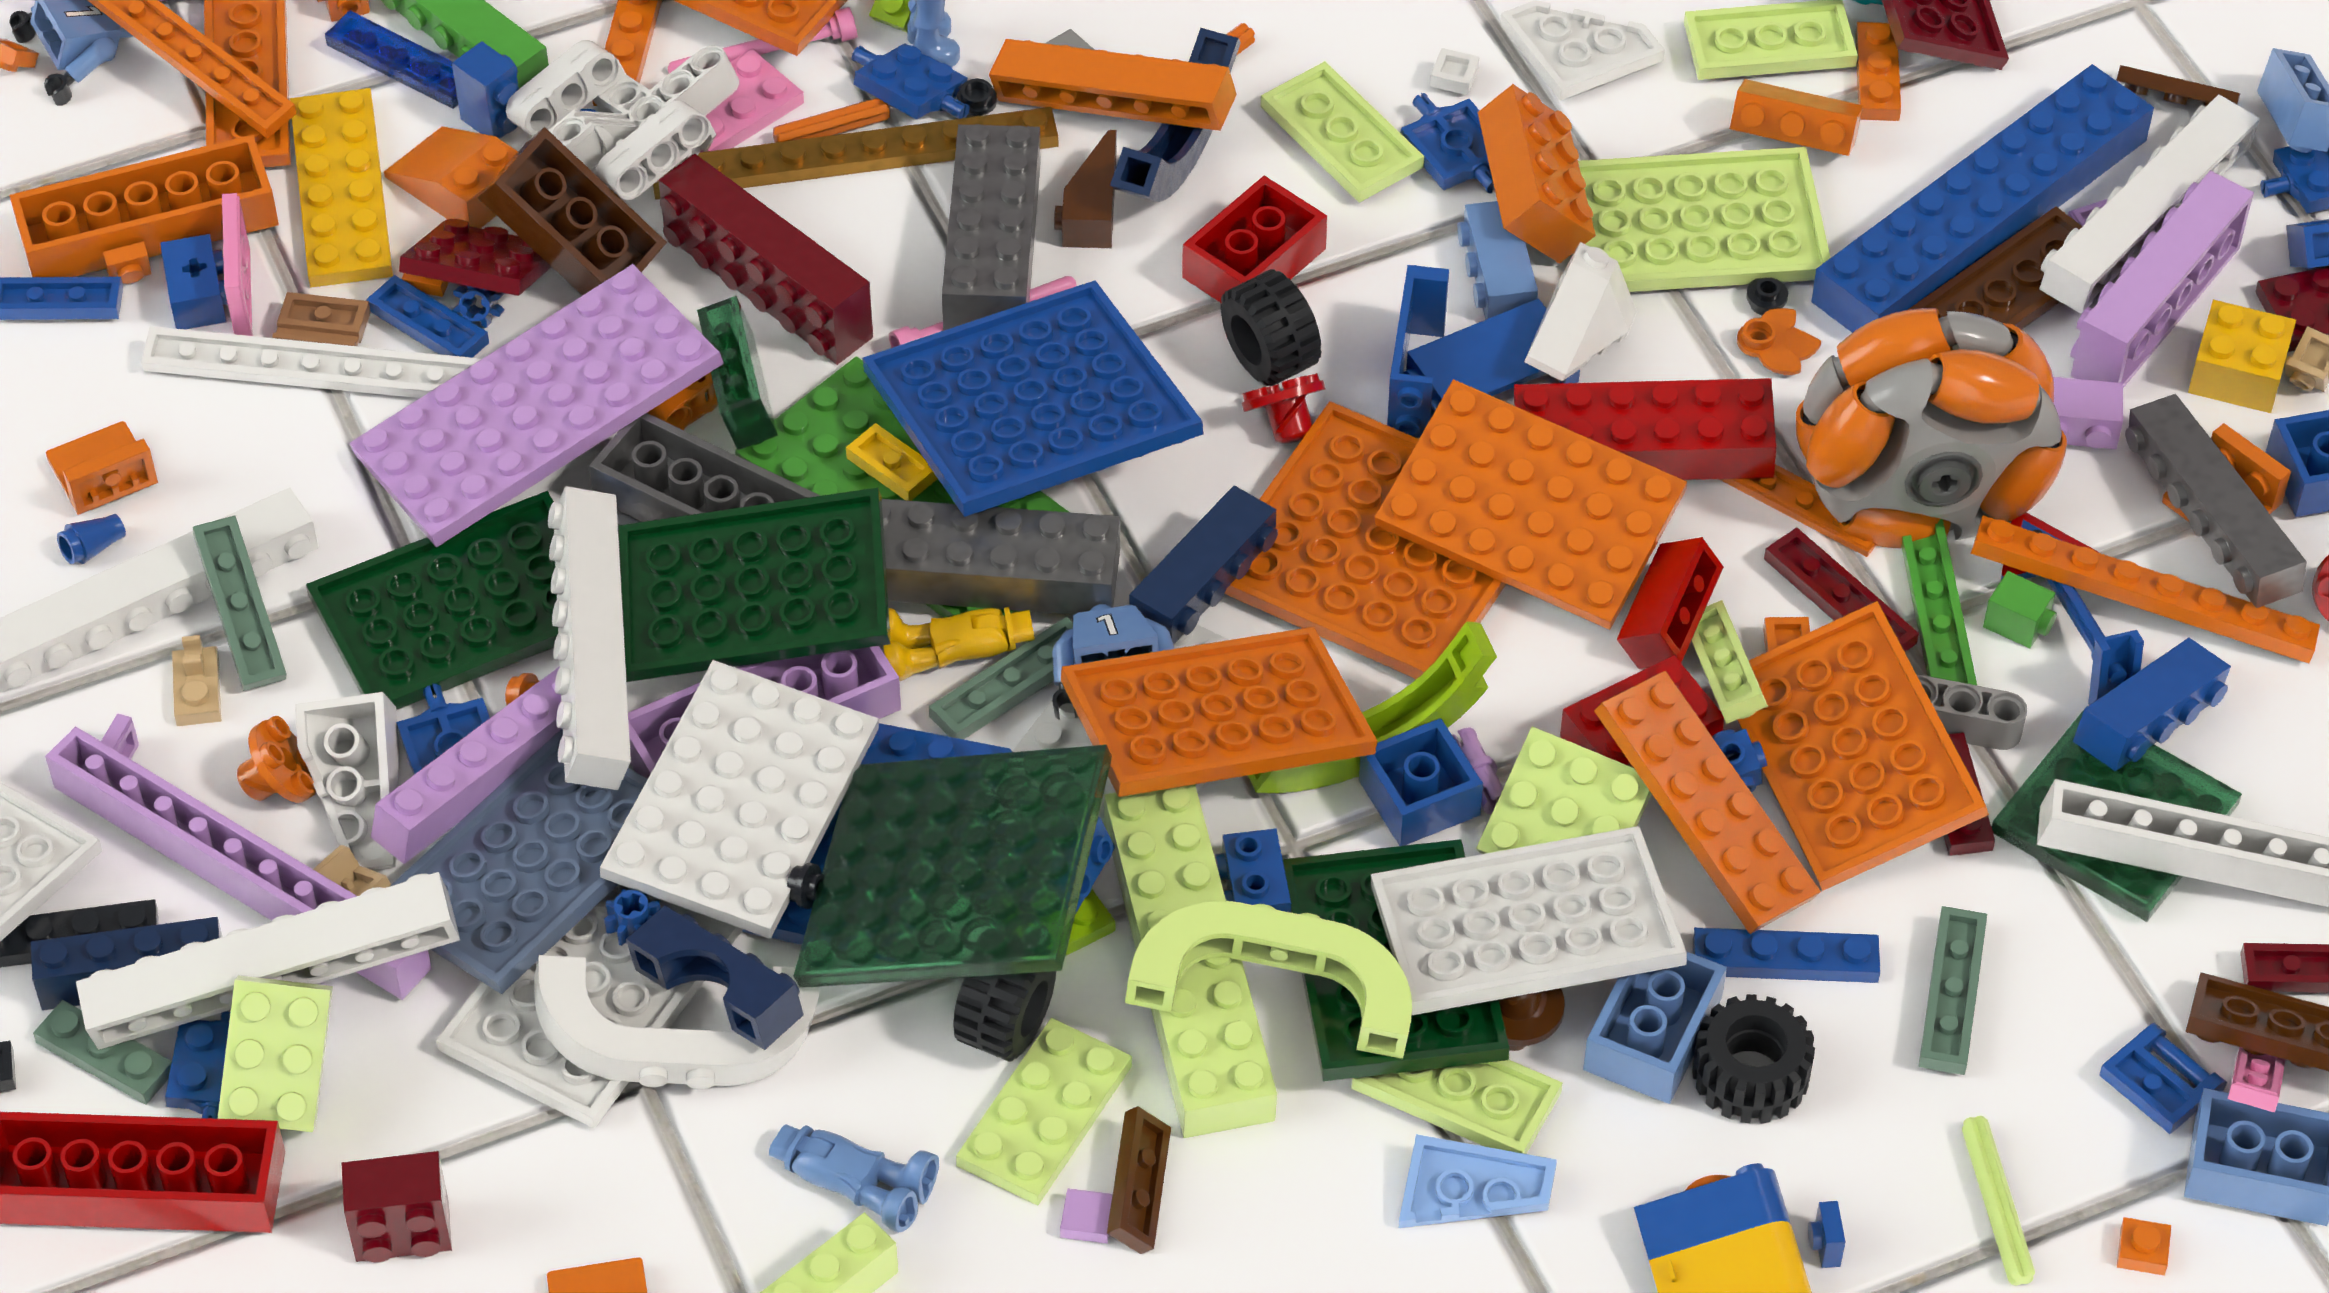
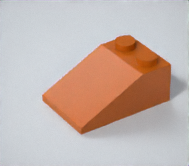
(452, 171)

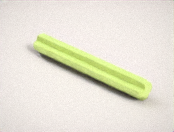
(1998, 1200)

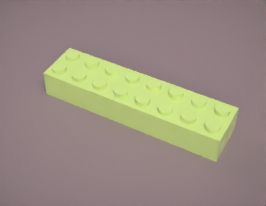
(1213, 1032)

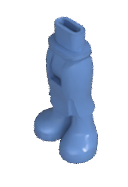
(930, 29)
(855, 1171)

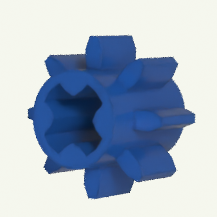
(473, 312)
(628, 913)

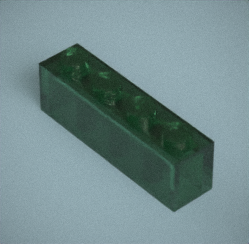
(740, 380)

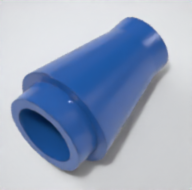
(88, 538)

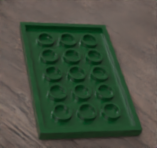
(754, 584)
(447, 608)
(1341, 891)

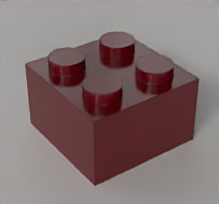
(396, 1206)

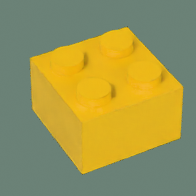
(2241, 356)

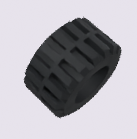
(1270, 327)
(1002, 1011)
(1761, 1029)

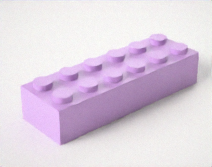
(2161, 281)
(850, 678)

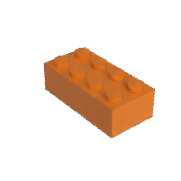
(1536, 173)

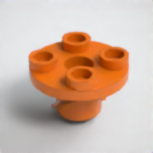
(275, 764)

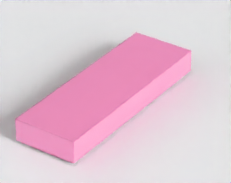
(2257, 1080)

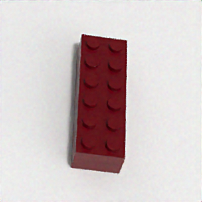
(766, 259)

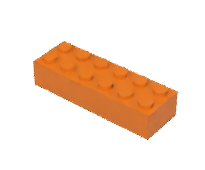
(149, 201)

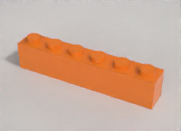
(1113, 84)

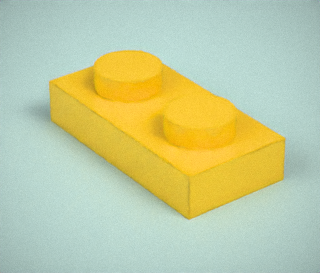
(891, 462)

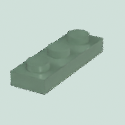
(125, 1066)

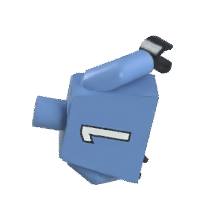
(73, 35)
(1105, 635)

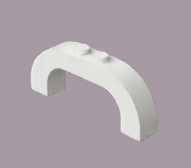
(654, 1054)

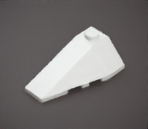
(1584, 314)
(353, 765)

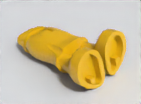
(954, 639)

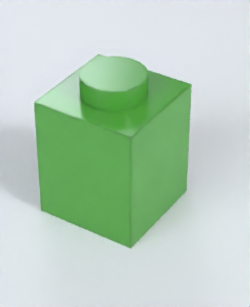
(2020, 610)

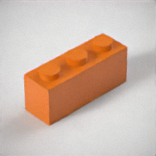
(1796, 117)

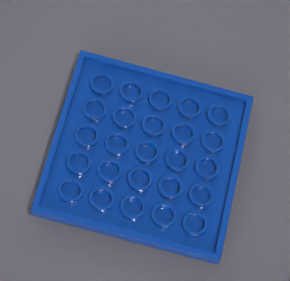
(1031, 397)

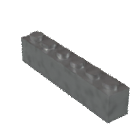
(2216, 501)

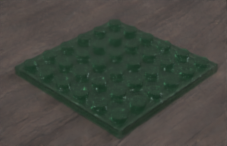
(955, 867)

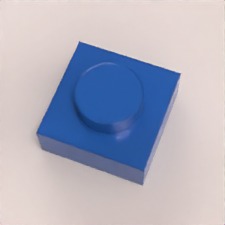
(1827, 1234)

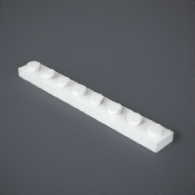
(298, 362)

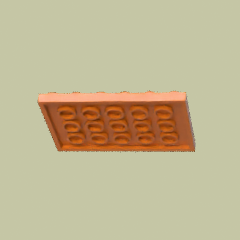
(1531, 504)
(1218, 711)
(1857, 748)

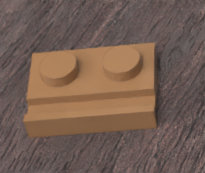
(322, 319)

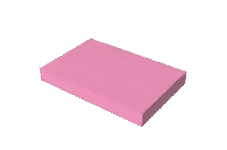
(237, 265)

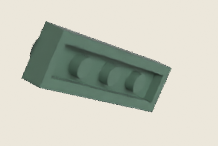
(239, 603)
(999, 686)
(1953, 990)

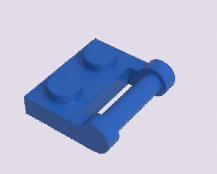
(2152, 1084)

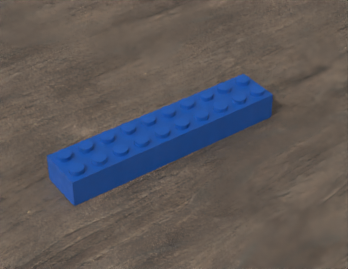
(1985, 199)

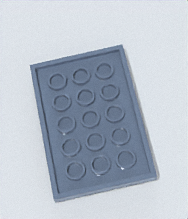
(526, 865)

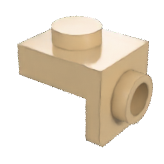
(2310, 362)
(345, 871)

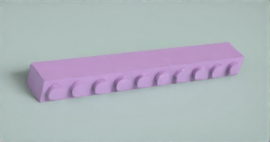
(205, 842)

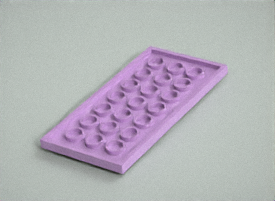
(535, 404)

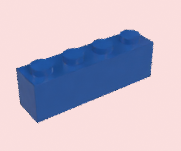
(2152, 704)

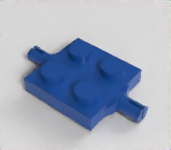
(910, 81)
(1450, 143)
(2302, 176)
(438, 727)
(198, 1066)

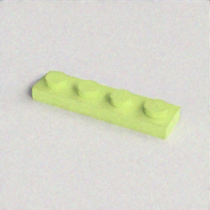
(1727, 665)

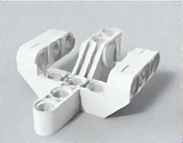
(639, 129)

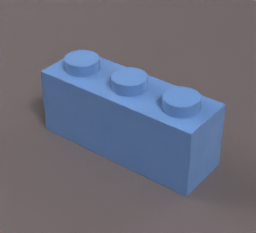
(2297, 99)
(1495, 261)

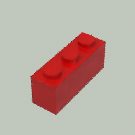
(1670, 602)

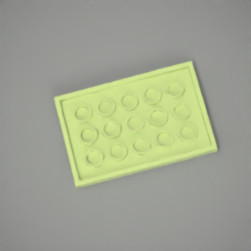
(1707, 217)

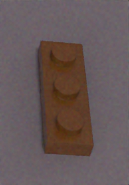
(2174, 89)
(1139, 1180)

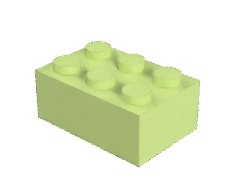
(275, 1052)

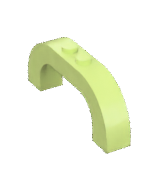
(1281, 941)

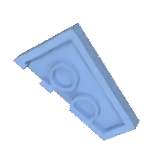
(1472, 1182)

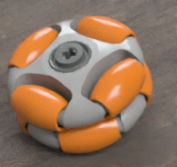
(1931, 426)

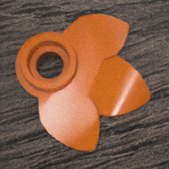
(1777, 341)

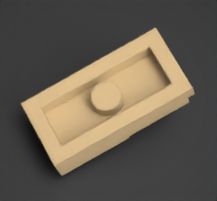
(196, 683)

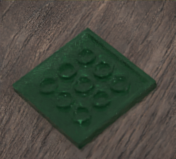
(2153, 777)

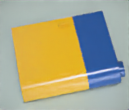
(1724, 1238)

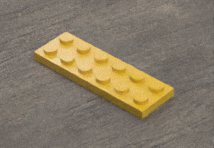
(341, 188)

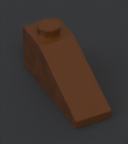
(1089, 199)

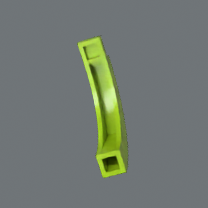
(1440, 692)

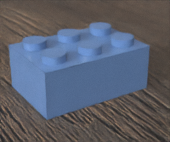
(1653, 1026)
(2260, 1158)

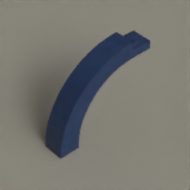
(1174, 149)

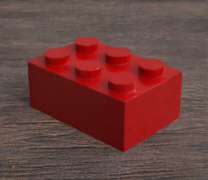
(1252, 235)
(1585, 729)

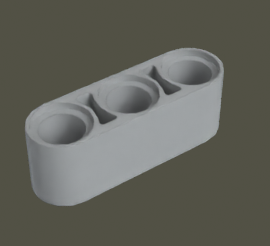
(1984, 714)

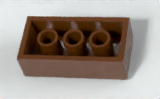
(569, 214)

